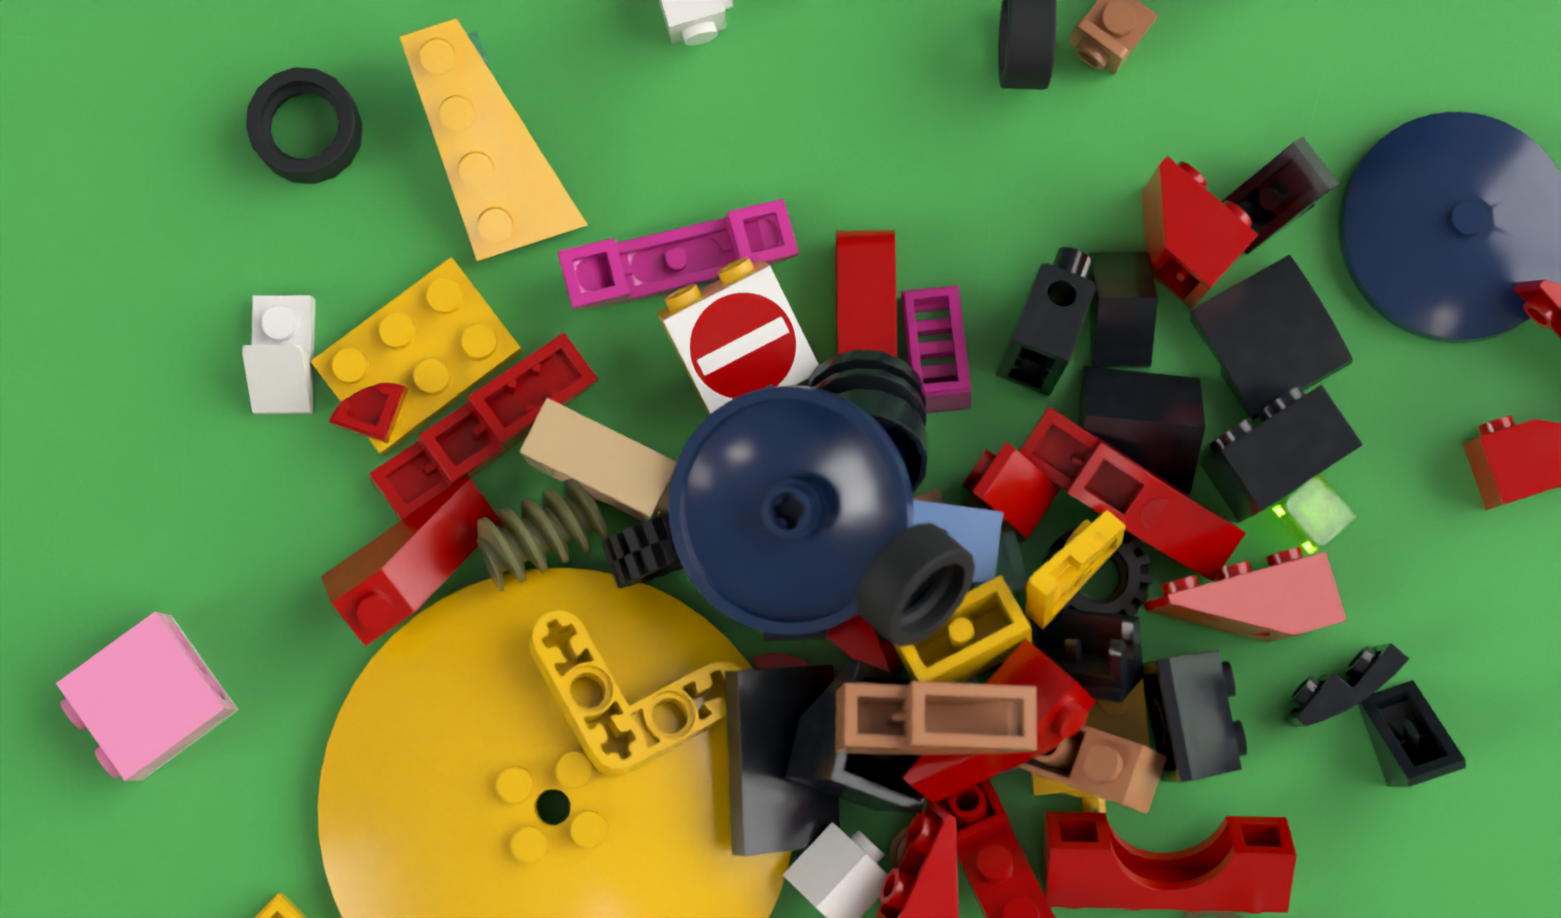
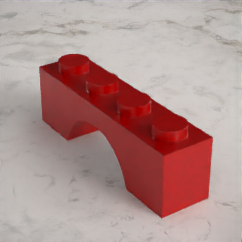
(1236, 869)

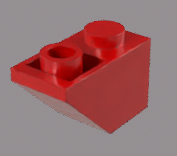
(1010, 486)

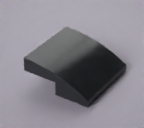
(1270, 335)

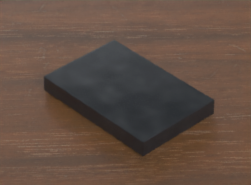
(762, 723)

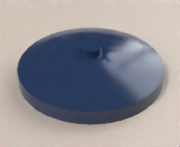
(1450, 223)
(786, 507)

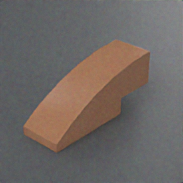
(935, 719)

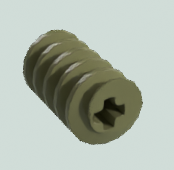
(539, 531)

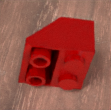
(1190, 232)

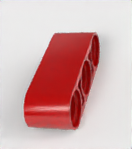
(866, 291)

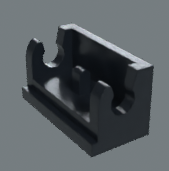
(1095, 650)

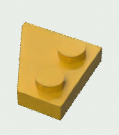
(1072, 567)

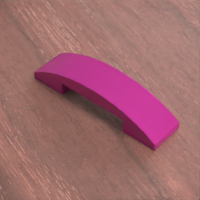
(669, 260)

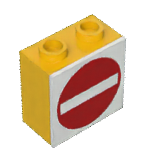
(737, 334)

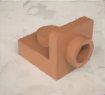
(1111, 32)

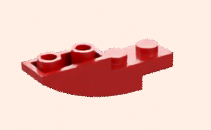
(1133, 494)
(993, 856)

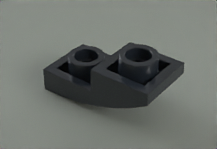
(1330, 695)

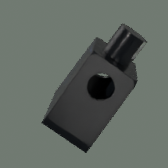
(1049, 322)

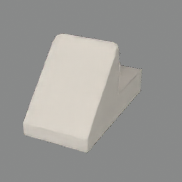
(280, 354)

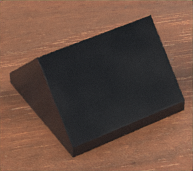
(1146, 418)

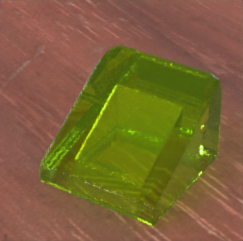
(1314, 513)

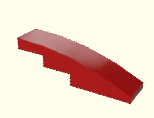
(483, 427)

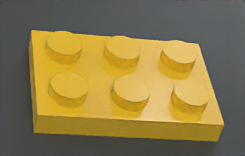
(431, 339)

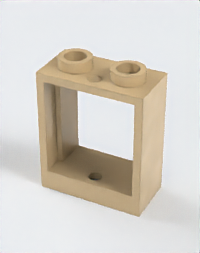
(600, 460)

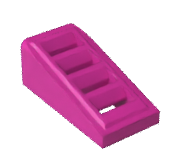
(944, 395)

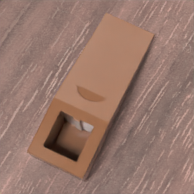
(1103, 767)

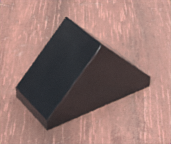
(1122, 310)
(1408, 737)

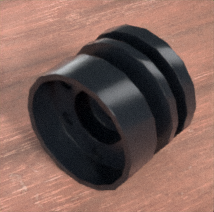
(888, 393)

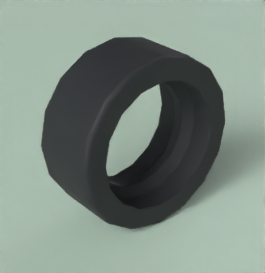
(1027, 43)
(275, 93)
(915, 584)

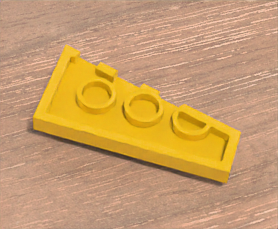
(490, 158)

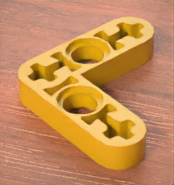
(631, 720)

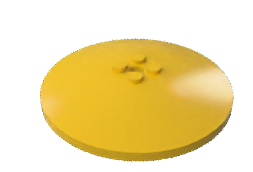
(460, 736)

